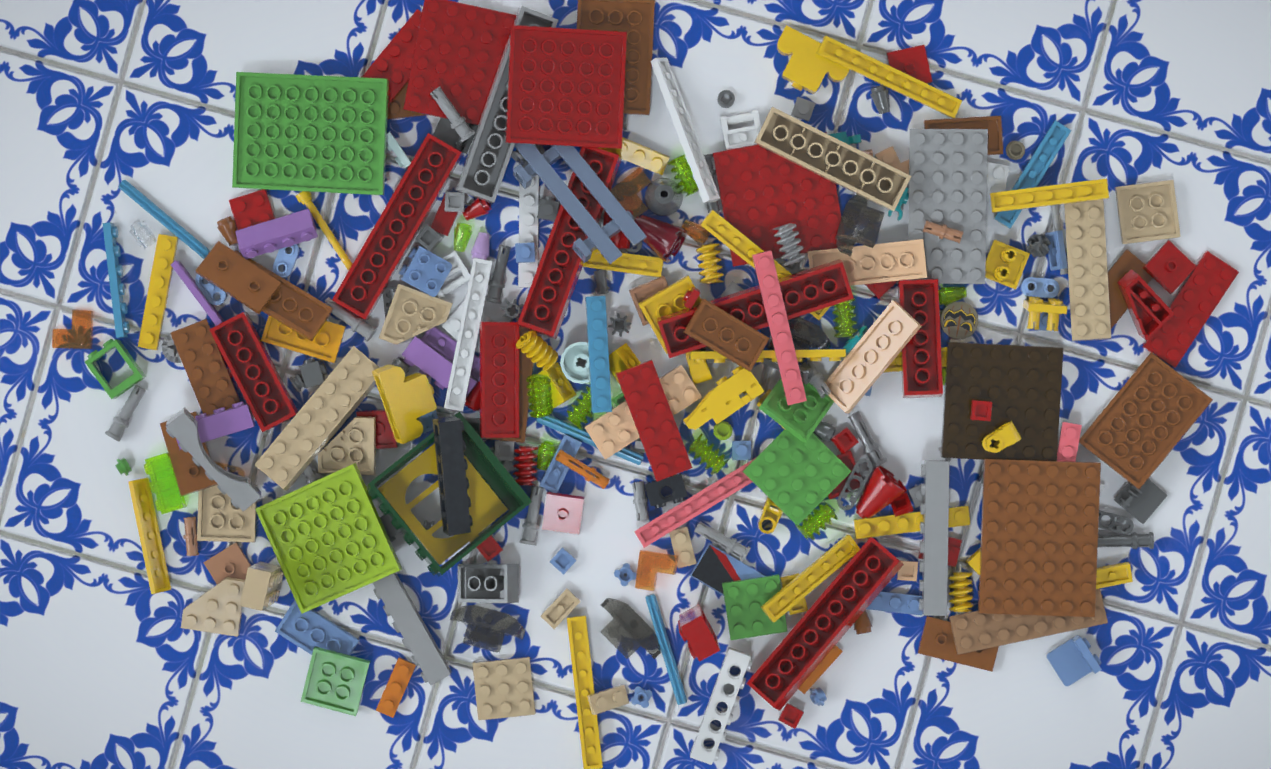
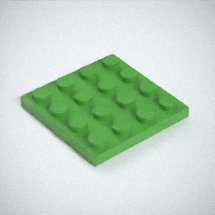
(797, 474)

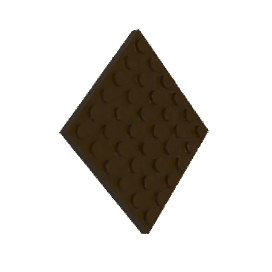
(1022, 389)

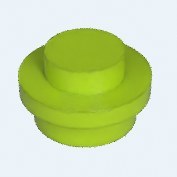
(722, 430)

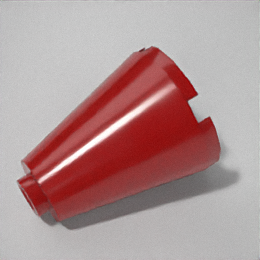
(879, 492)

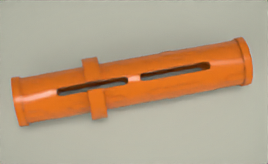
(589, 473)

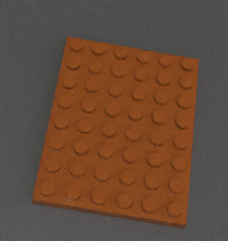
(1039, 537)

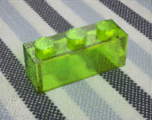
(164, 484)

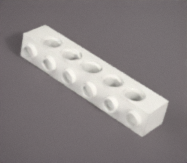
(699, 750)

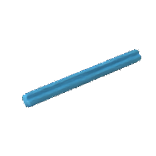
(164, 219)
(583, 436)
(666, 649)

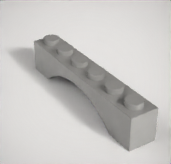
(238, 488)

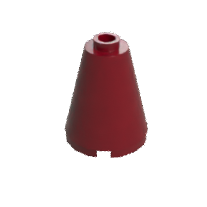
(661, 237)

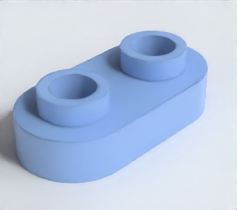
(287, 260)
(1040, 287)
(209, 291)

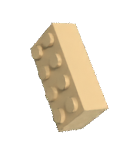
(261, 586)

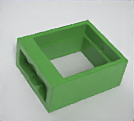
(126, 384)

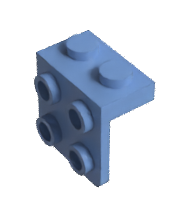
(425, 270)
(1073, 660)

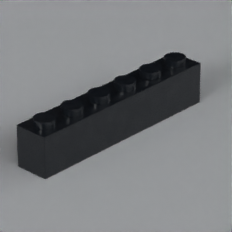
(452, 475)

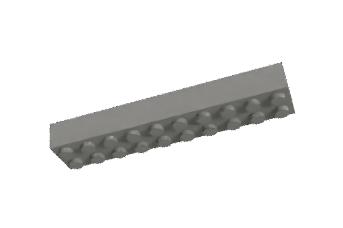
(489, 150)

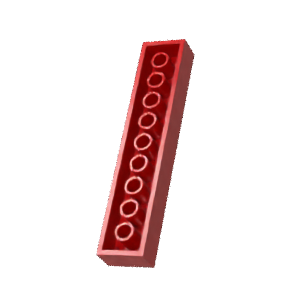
(397, 226)
(559, 263)
(801, 295)
(825, 623)

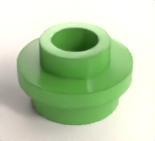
(123, 466)

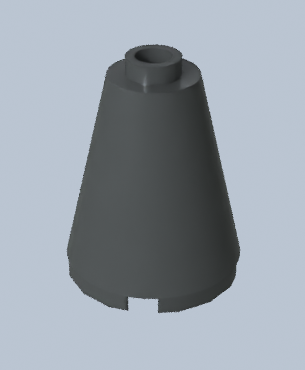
(659, 205)

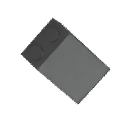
(488, 583)

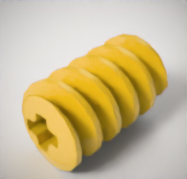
(709, 264)
(538, 349)
(960, 592)

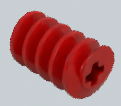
(525, 465)

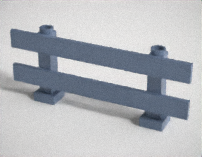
(598, 237)

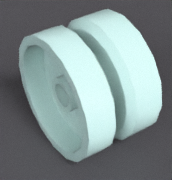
(570, 364)

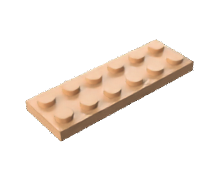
(878, 264)
(871, 356)
(617, 429)

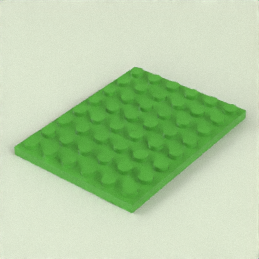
(310, 133)

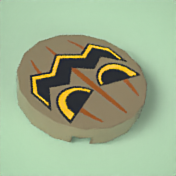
(959, 320)

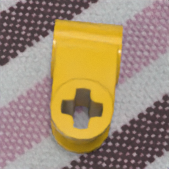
(698, 371)
(1004, 436)
(771, 514)

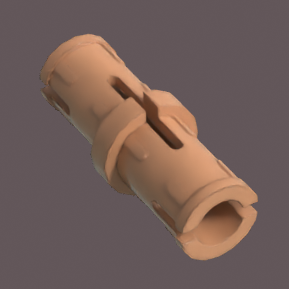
(943, 231)
(191, 536)

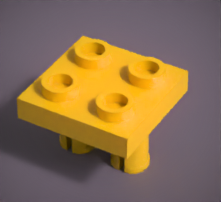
(1005, 264)
(1053, 307)

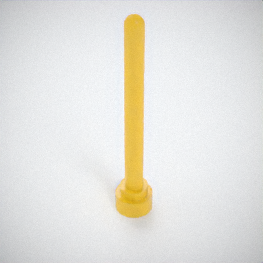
(305, 198)

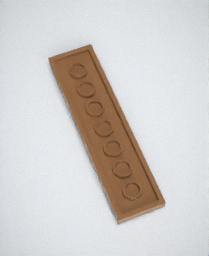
(983, 631)

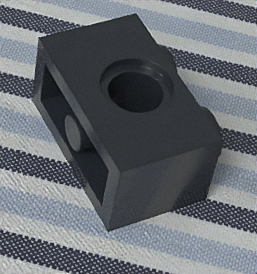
(654, 491)

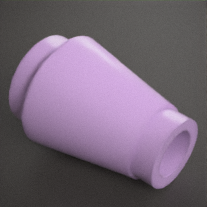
(481, 246)

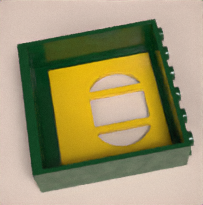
(484, 502)

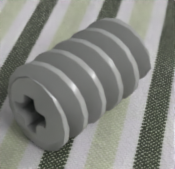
(789, 243)

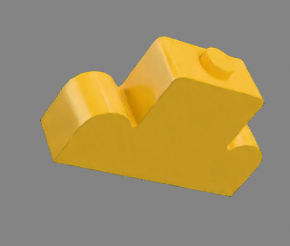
(806, 67)
(404, 400)

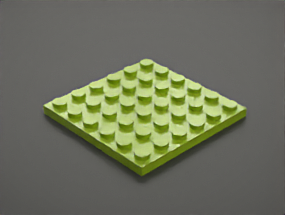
(328, 538)

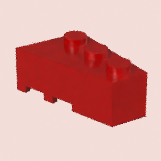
(1144, 305)

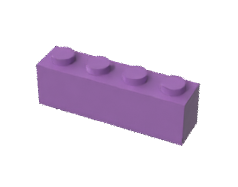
(276, 234)
(431, 363)
(224, 422)

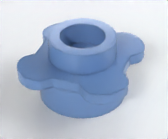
(620, 574)
(646, 695)
(818, 696)

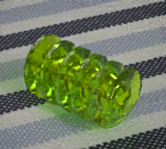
(684, 173)
(844, 319)
(540, 395)
(582, 410)
(707, 455)
(817, 521)

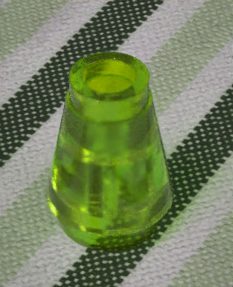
(462, 235)
(951, 294)
(545, 454)

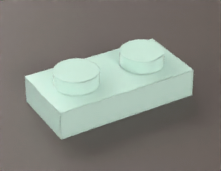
(401, 158)

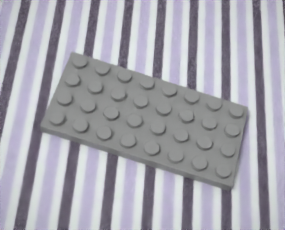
(950, 190)

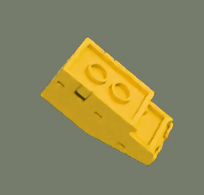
(725, 398)

